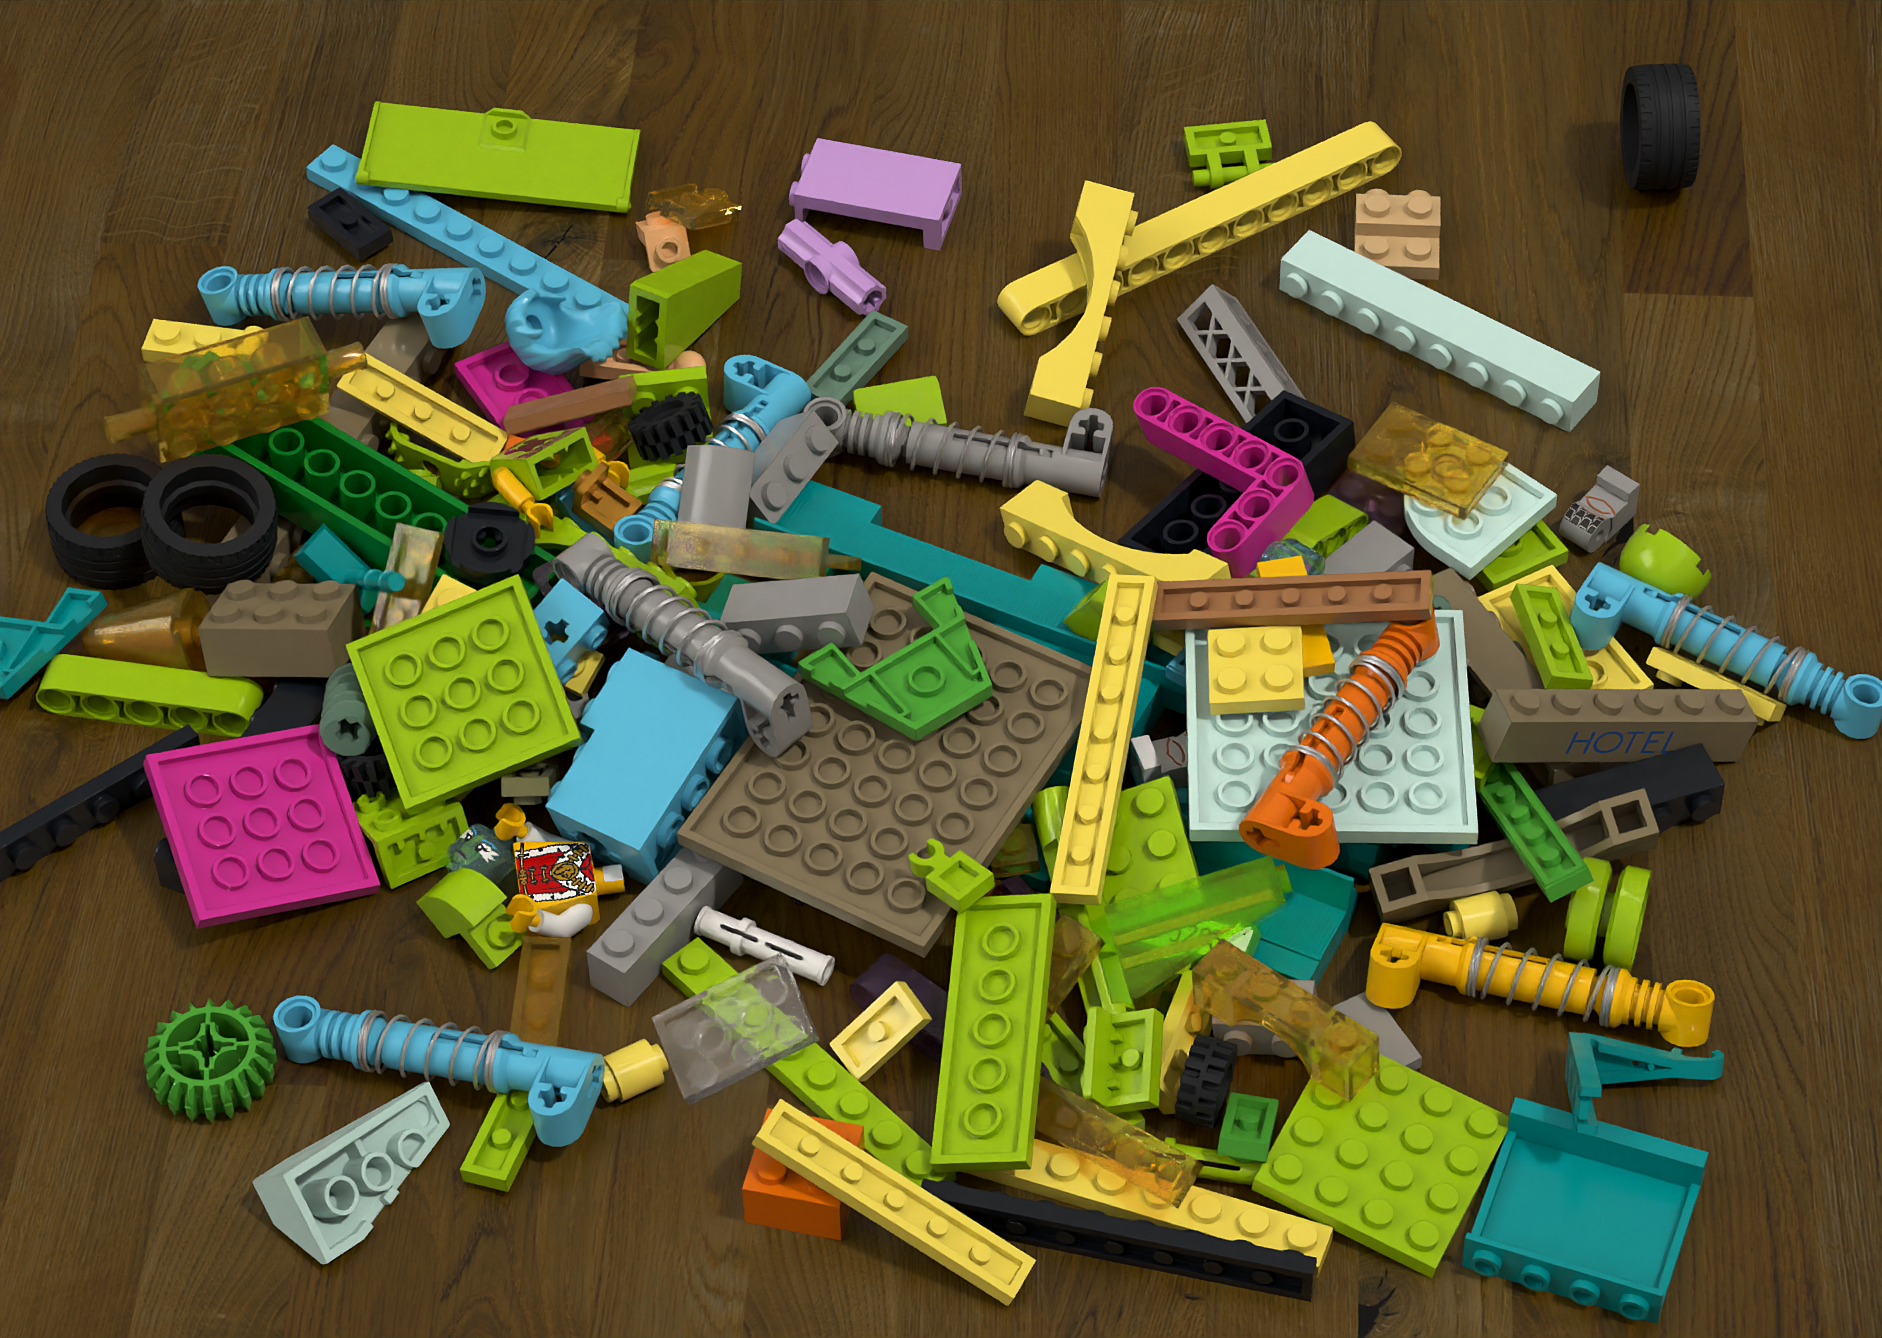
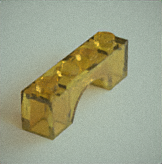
(1329, 1043)

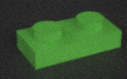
(1248, 1128)

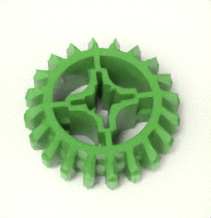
(235, 1073)

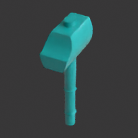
(331, 559)

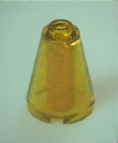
(153, 632)

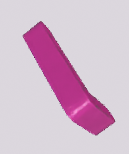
(1271, 480)

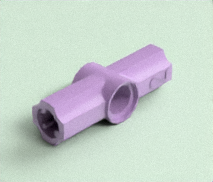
(831, 267)

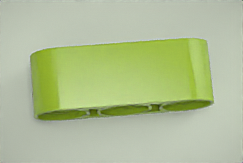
(1328, 525)

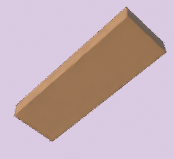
(570, 405)

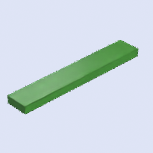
(1533, 833)

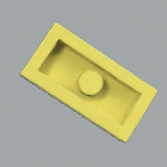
(880, 1031)

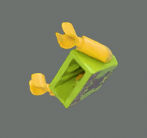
(543, 467)

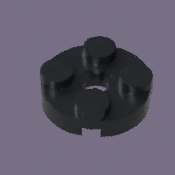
(488, 565)

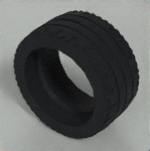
(1660, 126)
(202, 482)
(87, 490)

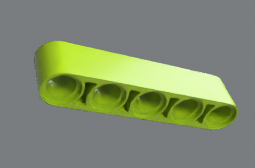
(148, 695)

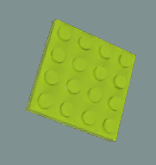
(464, 694)
(1386, 1165)

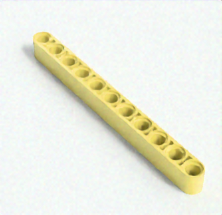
(1209, 224)

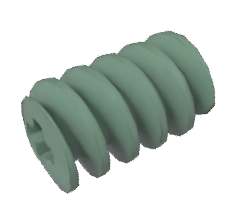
(345, 717)

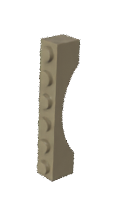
(1432, 881)

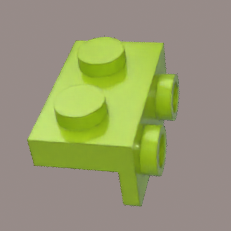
(1122, 1059)

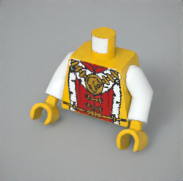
(553, 879)

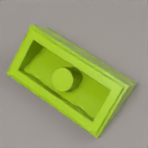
(914, 396)

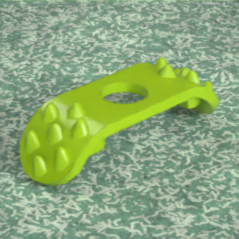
(458, 478)

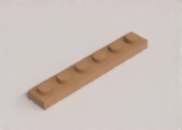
(1294, 600)

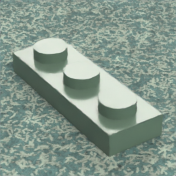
(858, 358)

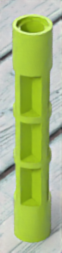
(1103, 980)

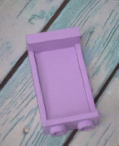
(879, 187)

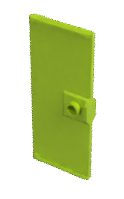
(499, 157)

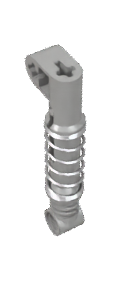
(957, 450)
(771, 700)

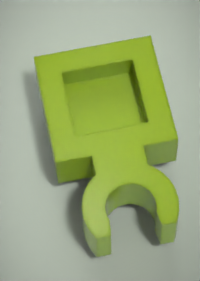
(952, 879)

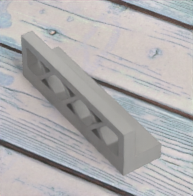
(1245, 341)

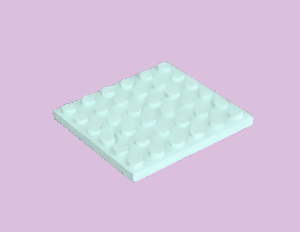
(1402, 787)

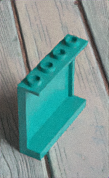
(1586, 1211)

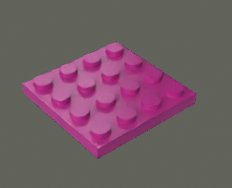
(260, 825)

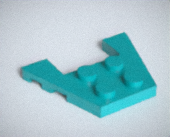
(31, 644)

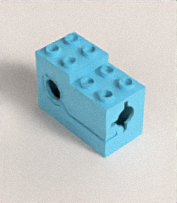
(646, 763)

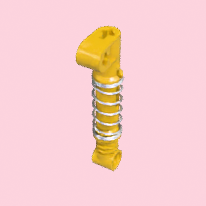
(1407, 955)

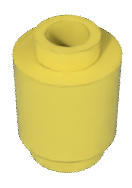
(1481, 915)
(633, 1071)

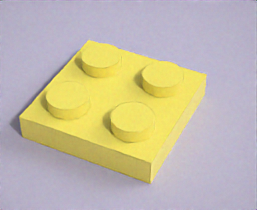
(1256, 669)

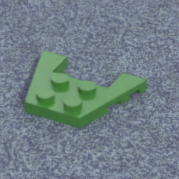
(918, 684)

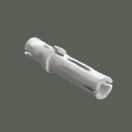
(717, 927)

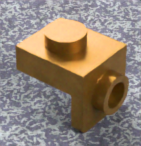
(602, 500)

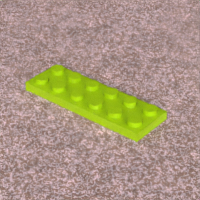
(994, 1034)

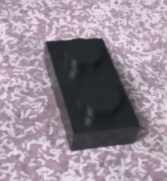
(350, 224)

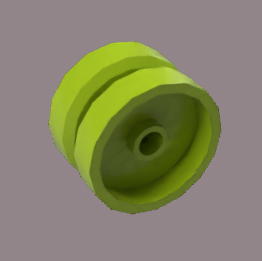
(1600, 913)

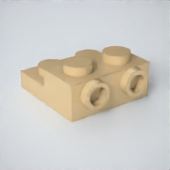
(1399, 231)

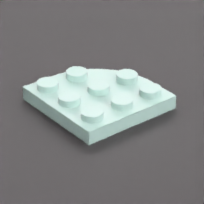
(1495, 523)

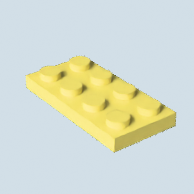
(1609, 666)

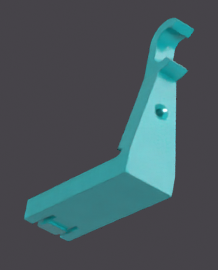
(1603, 1060)

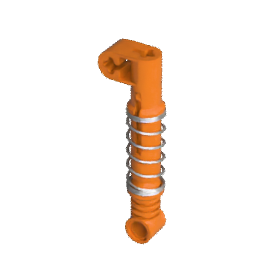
(1287, 816)

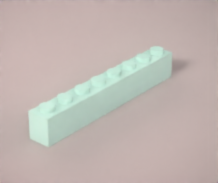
(1439, 331)

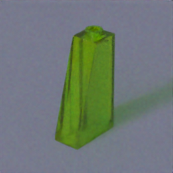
(1177, 925)

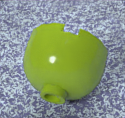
(1663, 563)

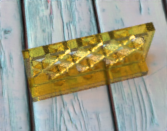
(744, 551)

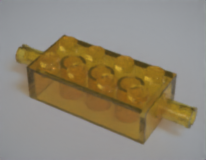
(234, 390)

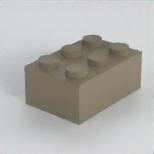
(281, 629)

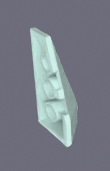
(342, 1182)

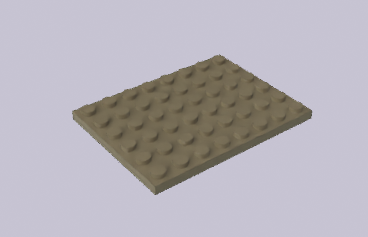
(859, 797)

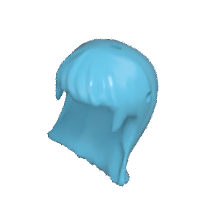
(561, 338)

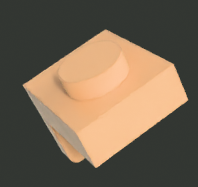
(664, 240)

